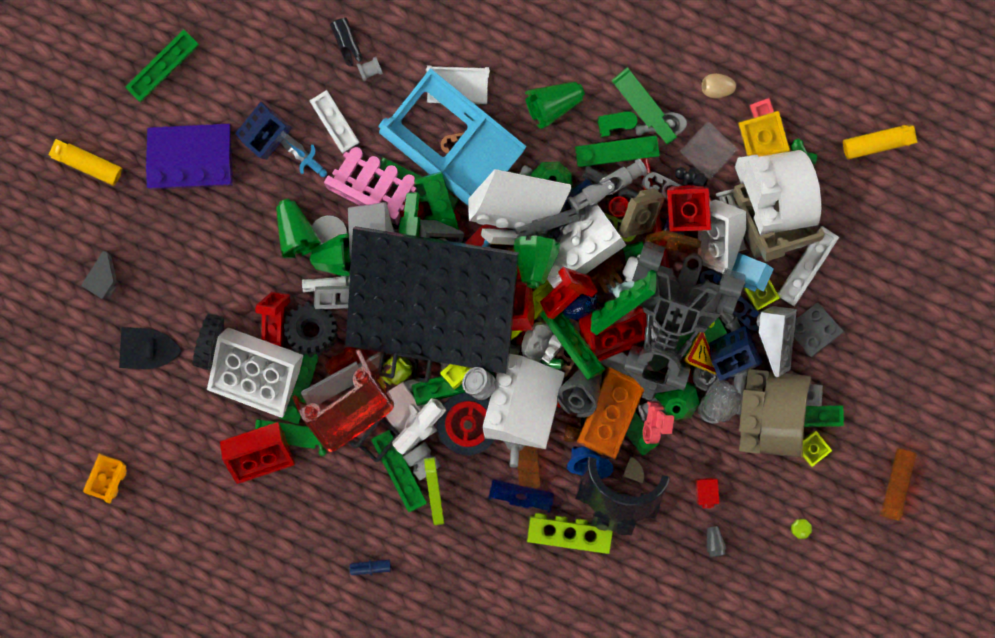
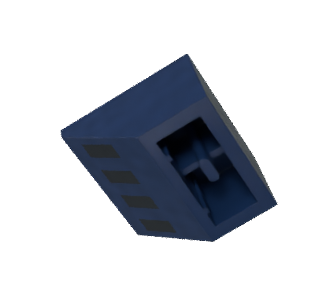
(263, 131)
(734, 354)

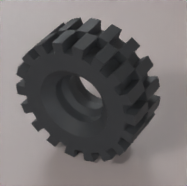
(306, 315)

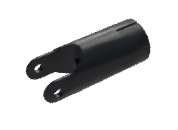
(346, 40)

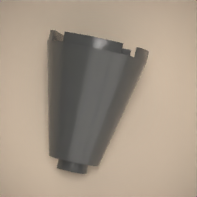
(580, 394)

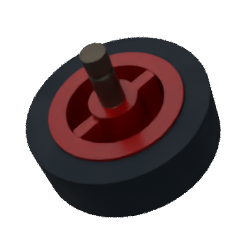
(463, 424)

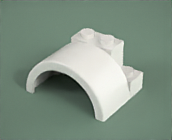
(784, 178)

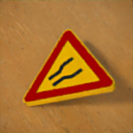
(700, 355)

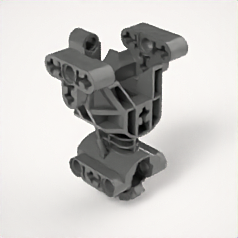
(677, 310)

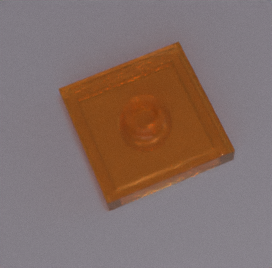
(674, 241)

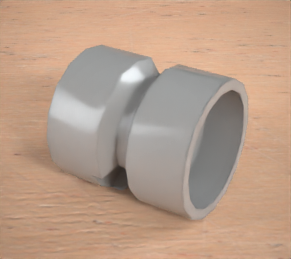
(416, 459)

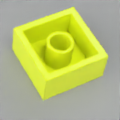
(762, 298)
(814, 448)

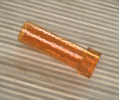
(898, 484)

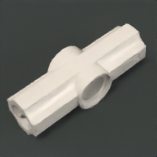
(419, 426)

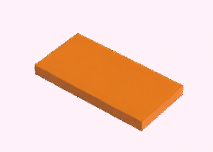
(611, 419)

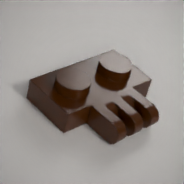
(606, 273)

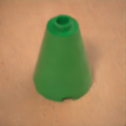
(553, 101)
(294, 230)

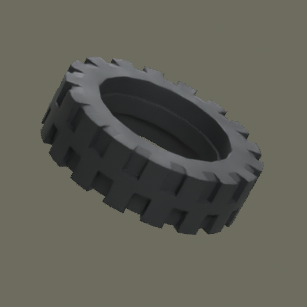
(207, 340)

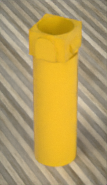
(879, 141)
(86, 162)

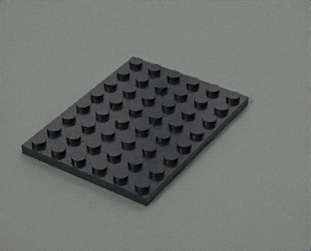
(431, 299)

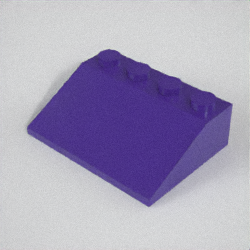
(189, 156)

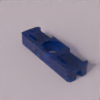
(508, 491)

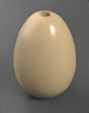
(718, 85)

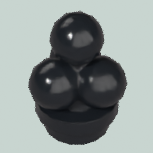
(692, 177)

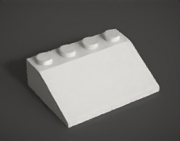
(516, 200)
(595, 246)
(254, 371)
(523, 403)

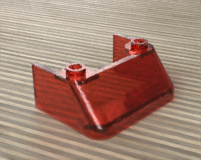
(352, 412)

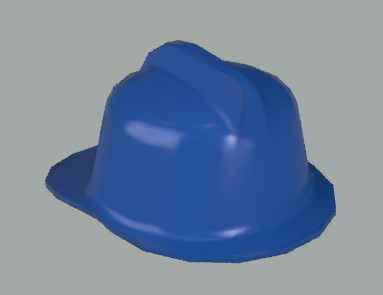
(579, 458)

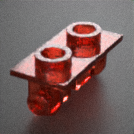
(339, 362)

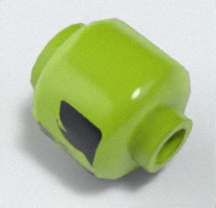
(402, 371)

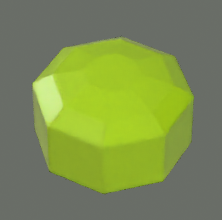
(801, 528)

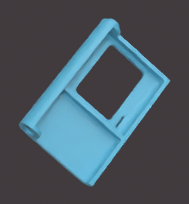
(474, 155)

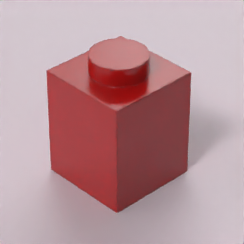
(707, 492)

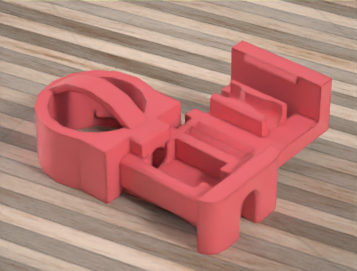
(656, 423)

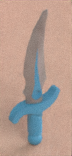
(306, 159)

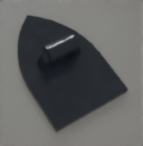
(146, 348)

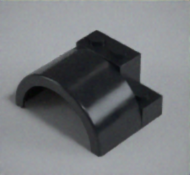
(614, 509)

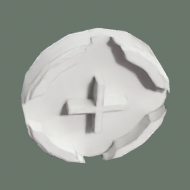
(536, 341)

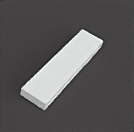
(807, 268)

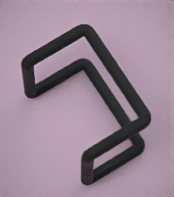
(416, 357)
(355, 444)

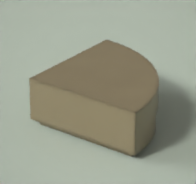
(634, 470)

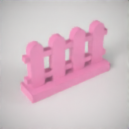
(360, 185)

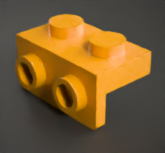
(105, 478)

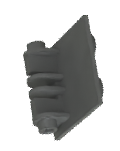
(815, 330)

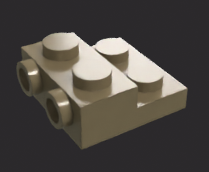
(641, 213)

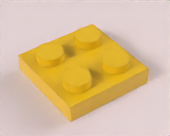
(764, 135)

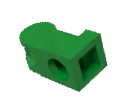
(623, 120)

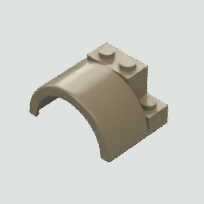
(772, 244)
(774, 414)

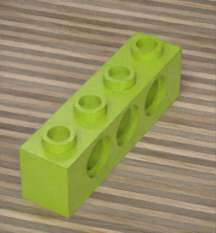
(536, 534)

